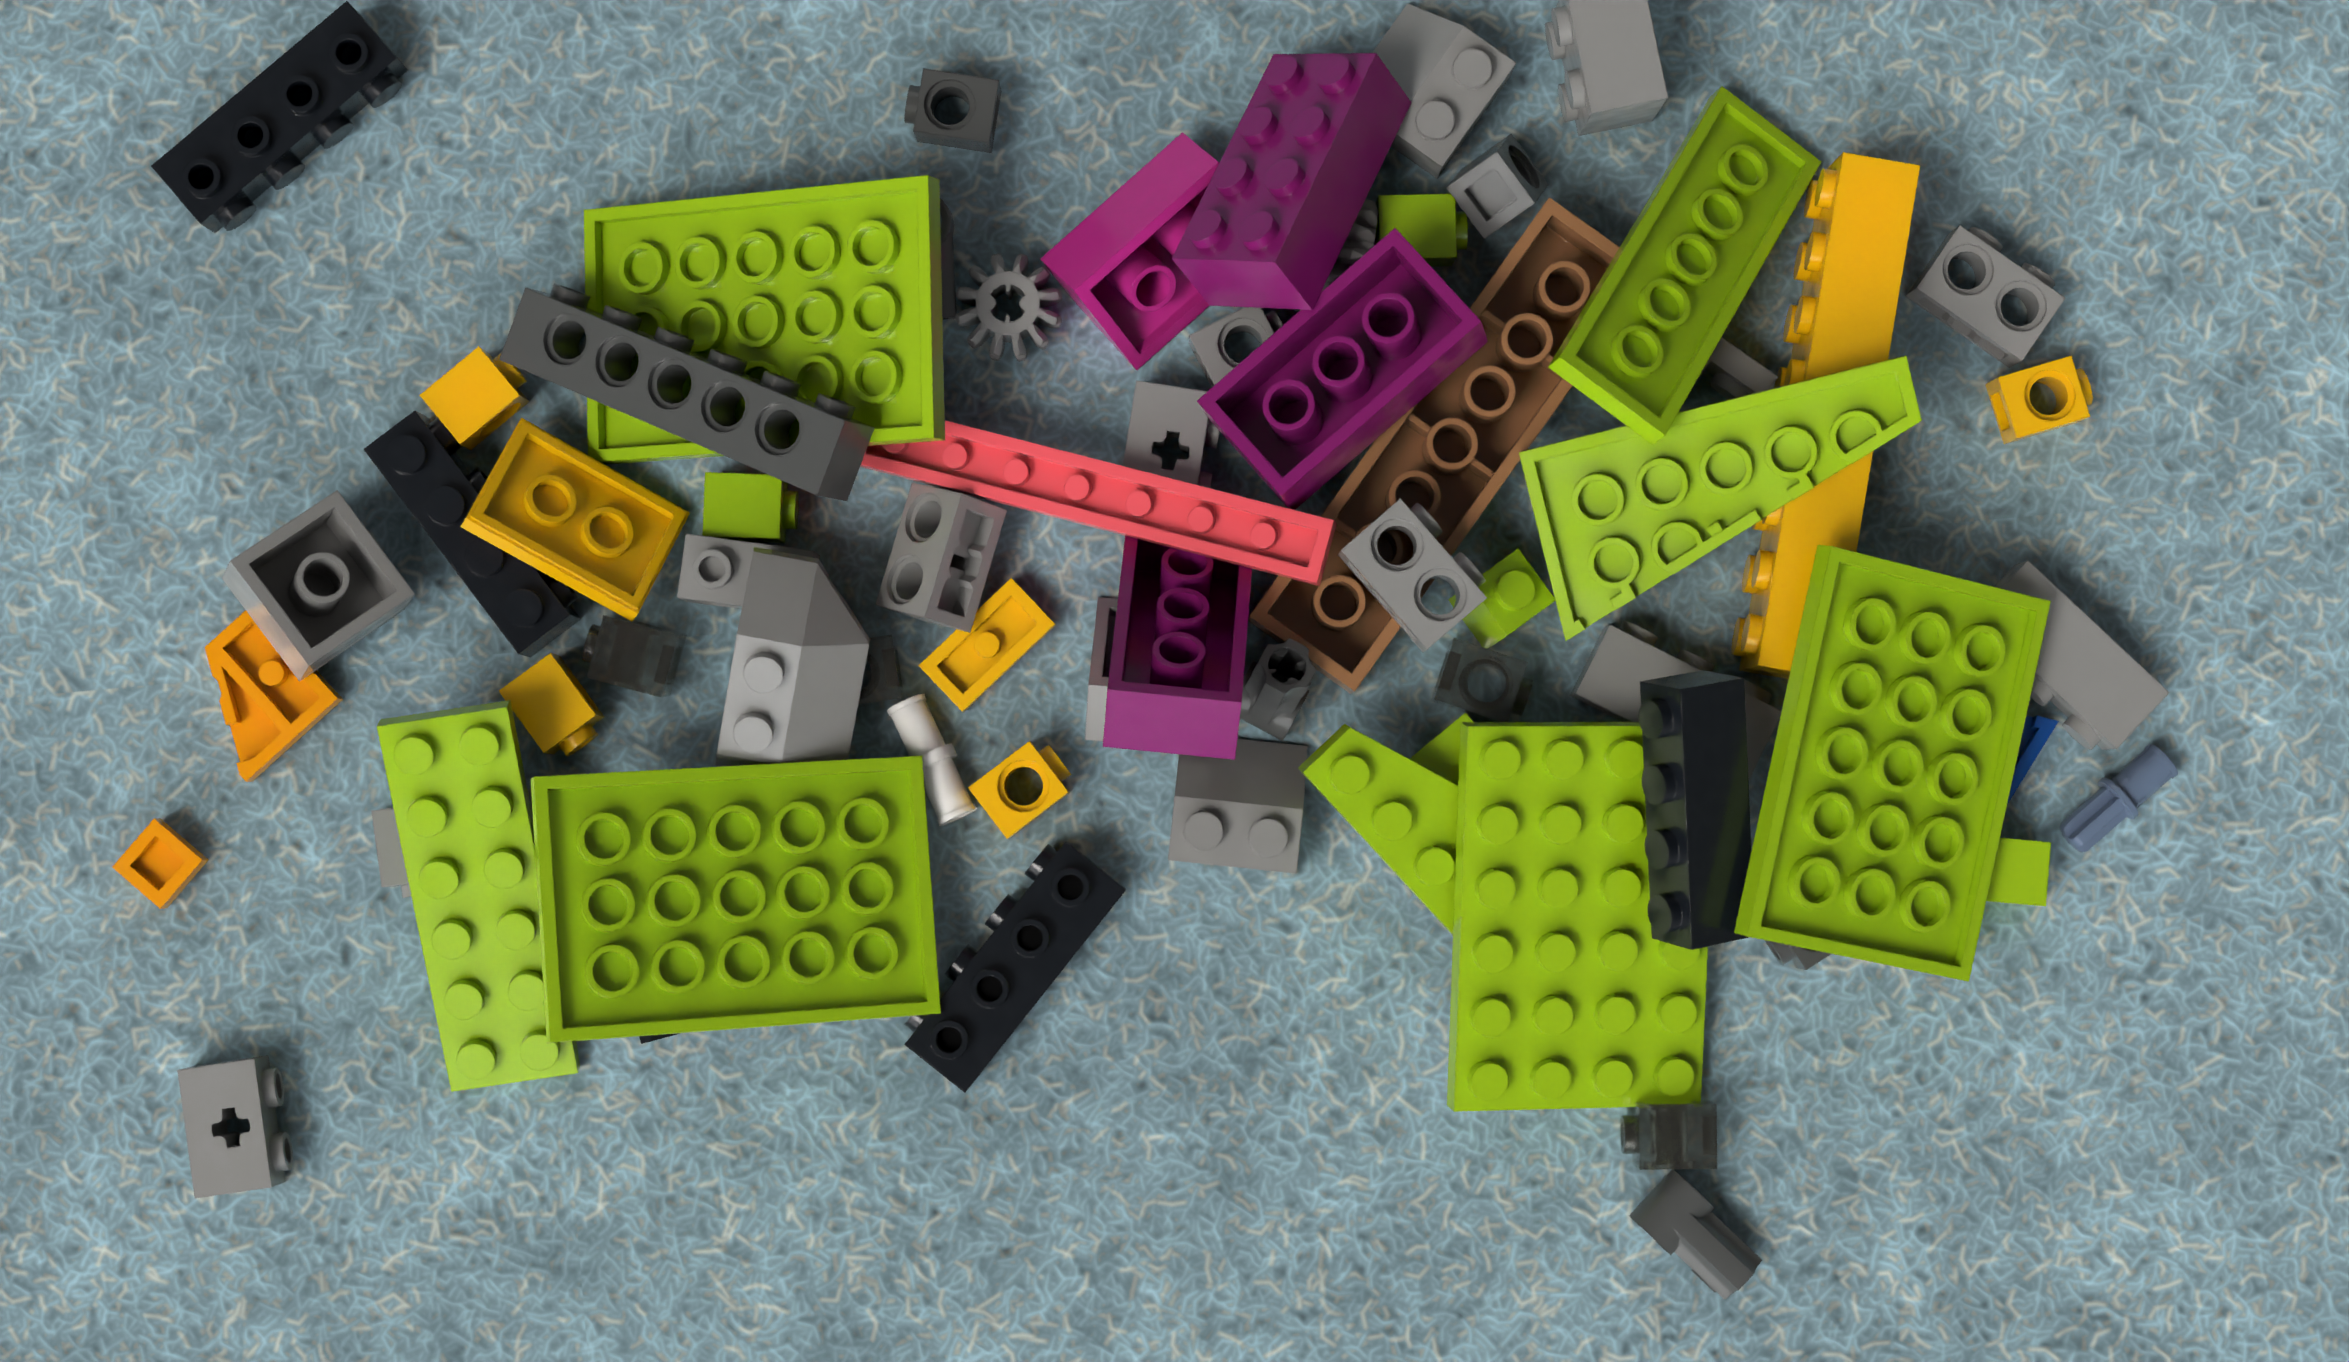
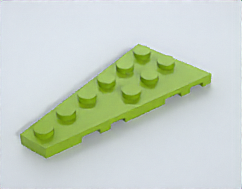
(1635, 512)

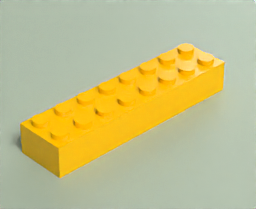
(1840, 323)

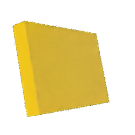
(575, 519)

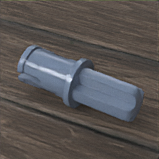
(2118, 798)

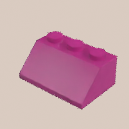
(1122, 254)

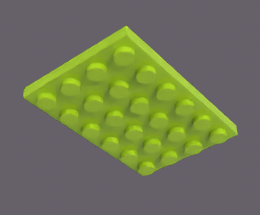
(798, 284)
(1892, 764)
(734, 897)
(1552, 932)

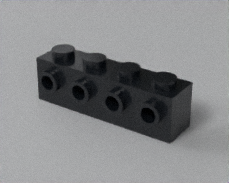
(281, 119)
(439, 491)
(1695, 805)
(1015, 965)

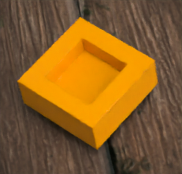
(160, 863)

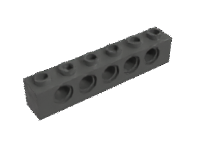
(547, 343)

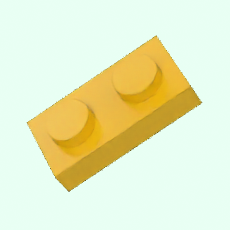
(1000, 636)

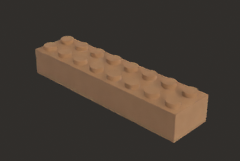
(1451, 445)

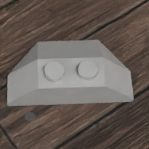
(792, 667)

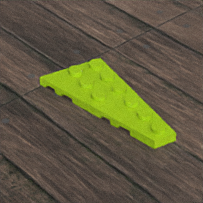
(1396, 809)

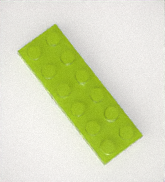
(1685, 266)
(474, 890)

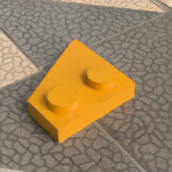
(263, 696)

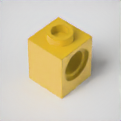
(476, 396)
(2012, 402)
(553, 706)
(993, 795)

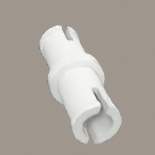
(941, 776)

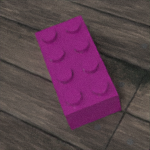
(1292, 180)
(1344, 369)
(1177, 653)

